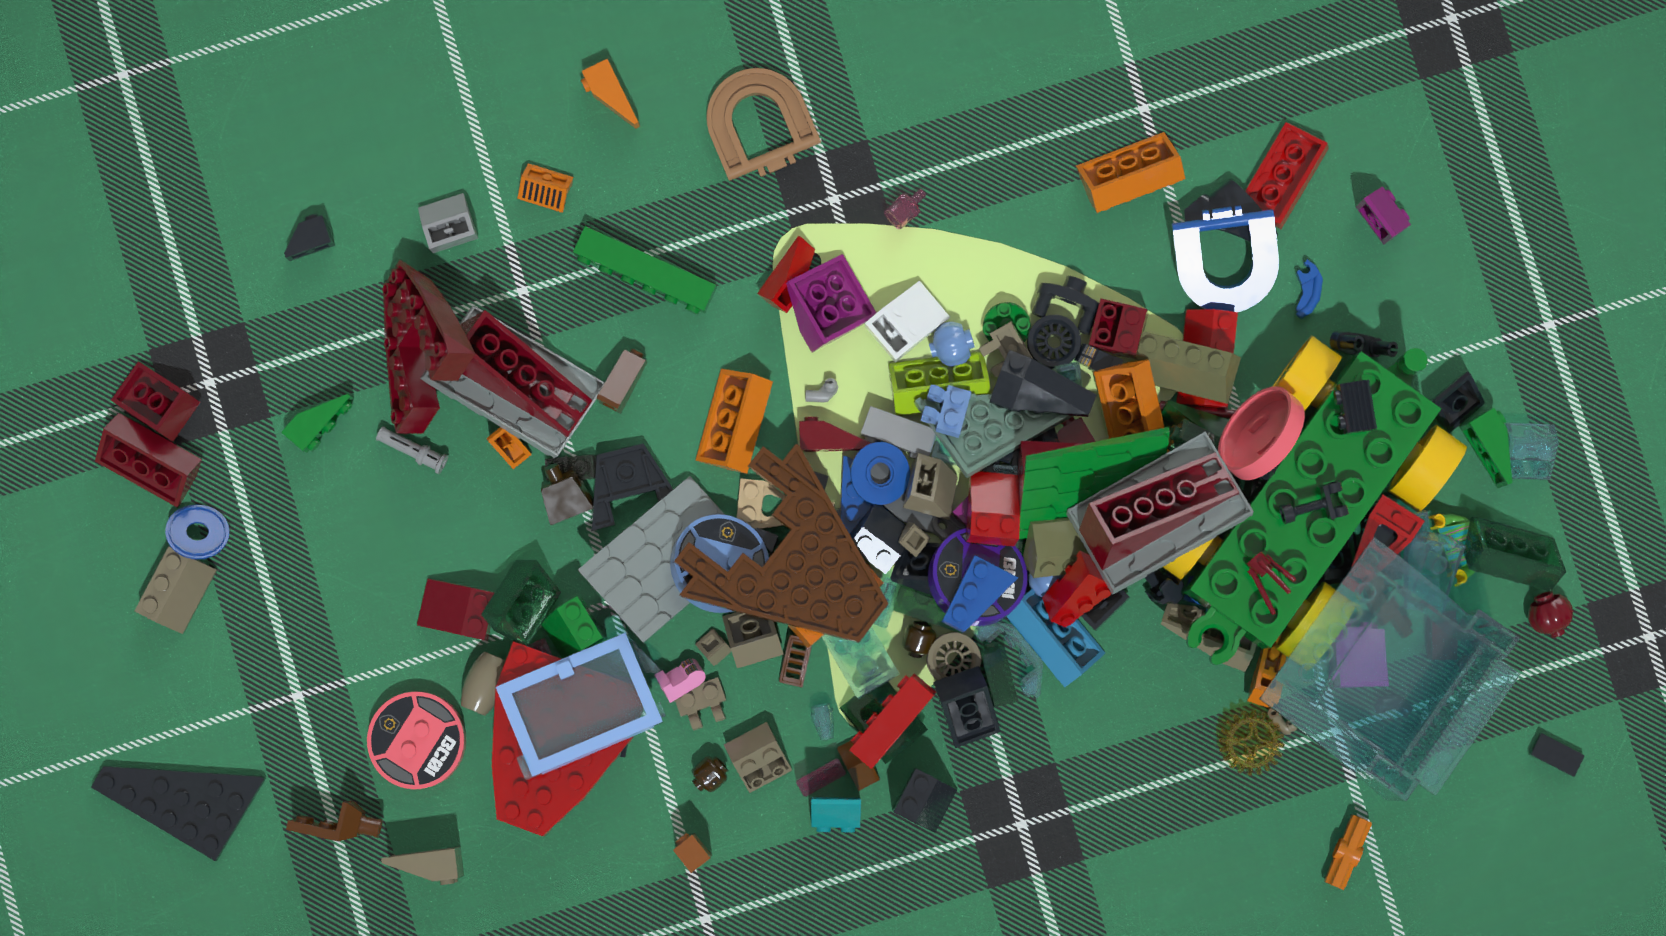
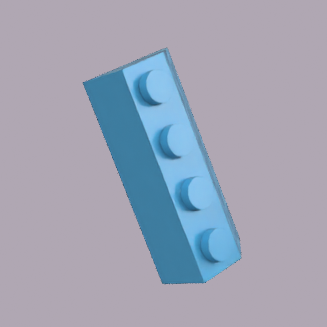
(1063, 649)

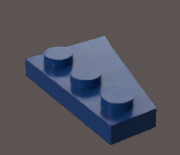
(976, 593)

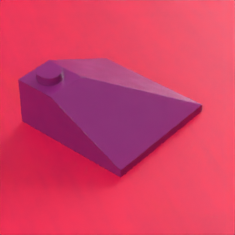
(828, 302)

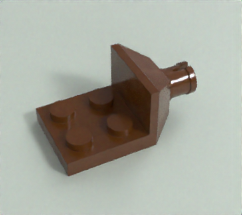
(351, 824)

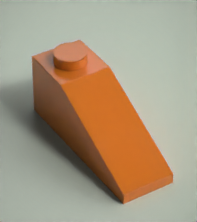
(606, 88)
(1267, 667)

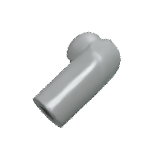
(824, 394)

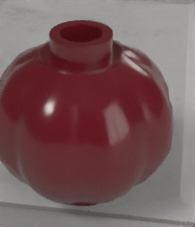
(1550, 614)

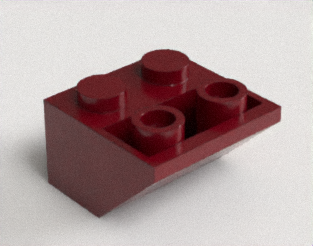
(1118, 328)

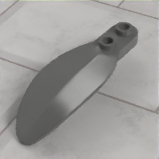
(880, 474)

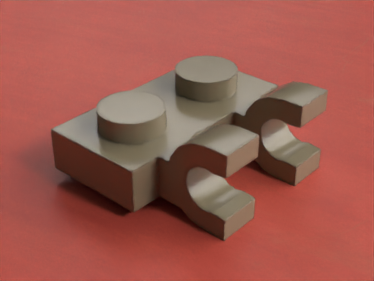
(1004, 339)
(704, 696)

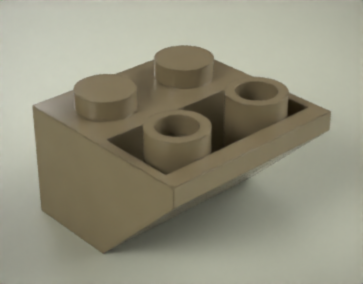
(930, 487)
(757, 757)

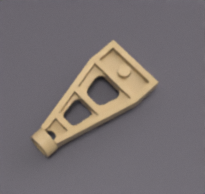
(751, 503)

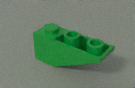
(311, 424)

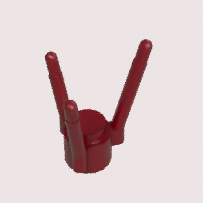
(1261, 565)

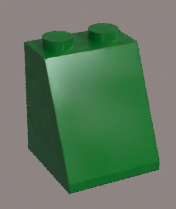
(573, 628)

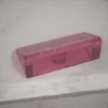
(820, 777)

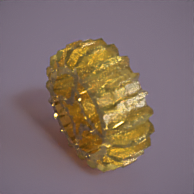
(1251, 731)

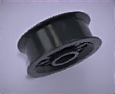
(1049, 321)

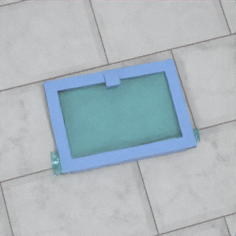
(579, 706)

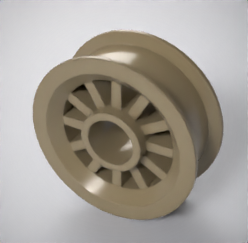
(943, 639)

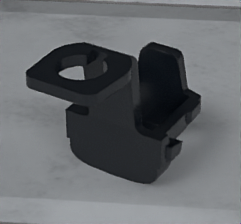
(1164, 587)

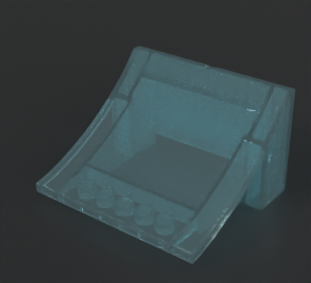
(1394, 676)

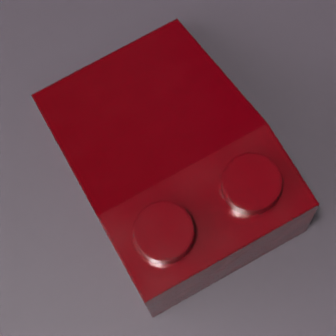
(155, 401)
(455, 609)

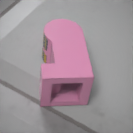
(681, 679)

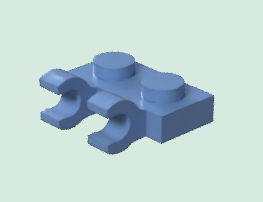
(953, 410)

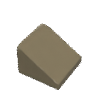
(913, 538)
(713, 647)

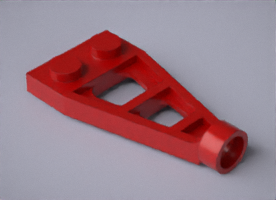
(1395, 517)

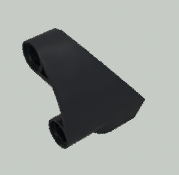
(1227, 195)

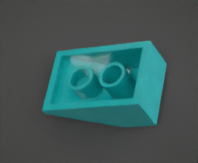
(836, 813)

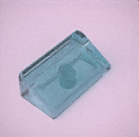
(890, 591)

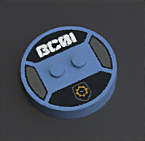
(722, 540)

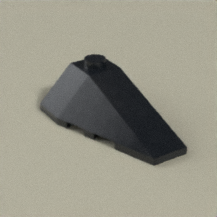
(1034, 387)

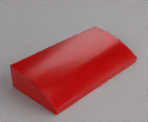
(1286, 171)

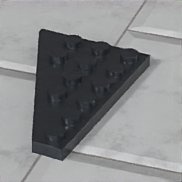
(185, 804)

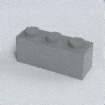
(898, 431)

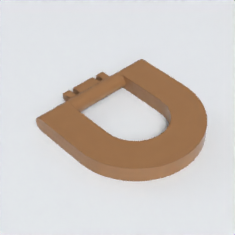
(791, 105)

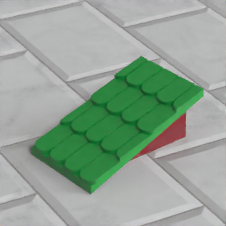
(1064, 474)

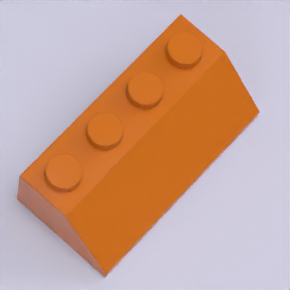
(1131, 172)
(1129, 398)
(734, 420)

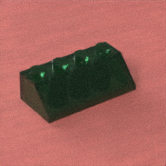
(1513, 554)

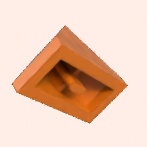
(509, 447)

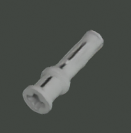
(422, 454)

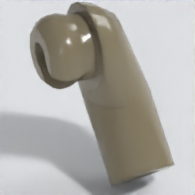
(1285, 727)

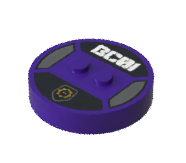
(952, 561)

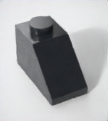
(309, 238)

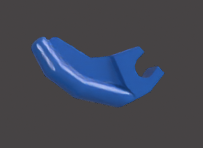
(1311, 288)

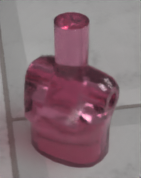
(904, 209)

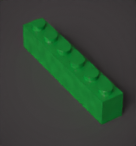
(644, 270)

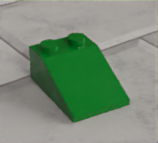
(1490, 443)

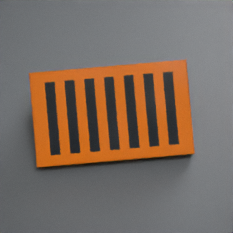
(544, 187)

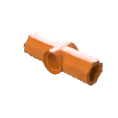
(1347, 852)

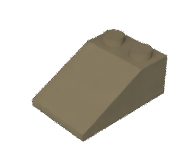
(434, 865)

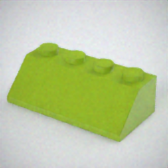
(914, 377)

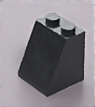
(924, 800)

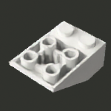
(906, 321)

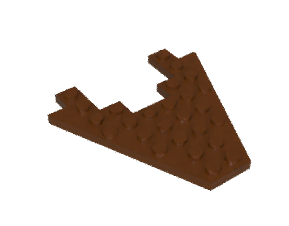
(812, 576)

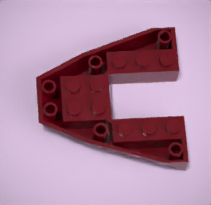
(419, 337)

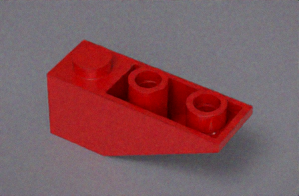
(793, 264)

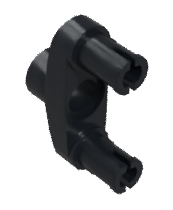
(1071, 293)
(1354, 343)

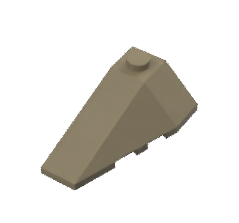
(1178, 620)

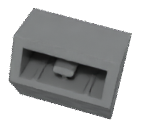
(447, 223)

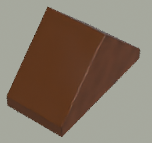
(859, 771)

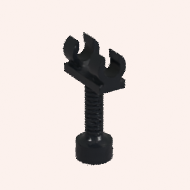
(1289, 512)

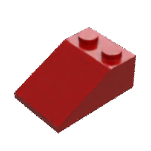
(993, 509)

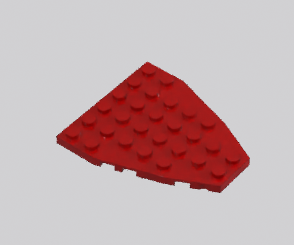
(547, 798)

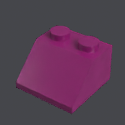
(1383, 214)

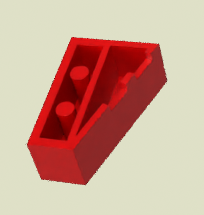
(1075, 592)

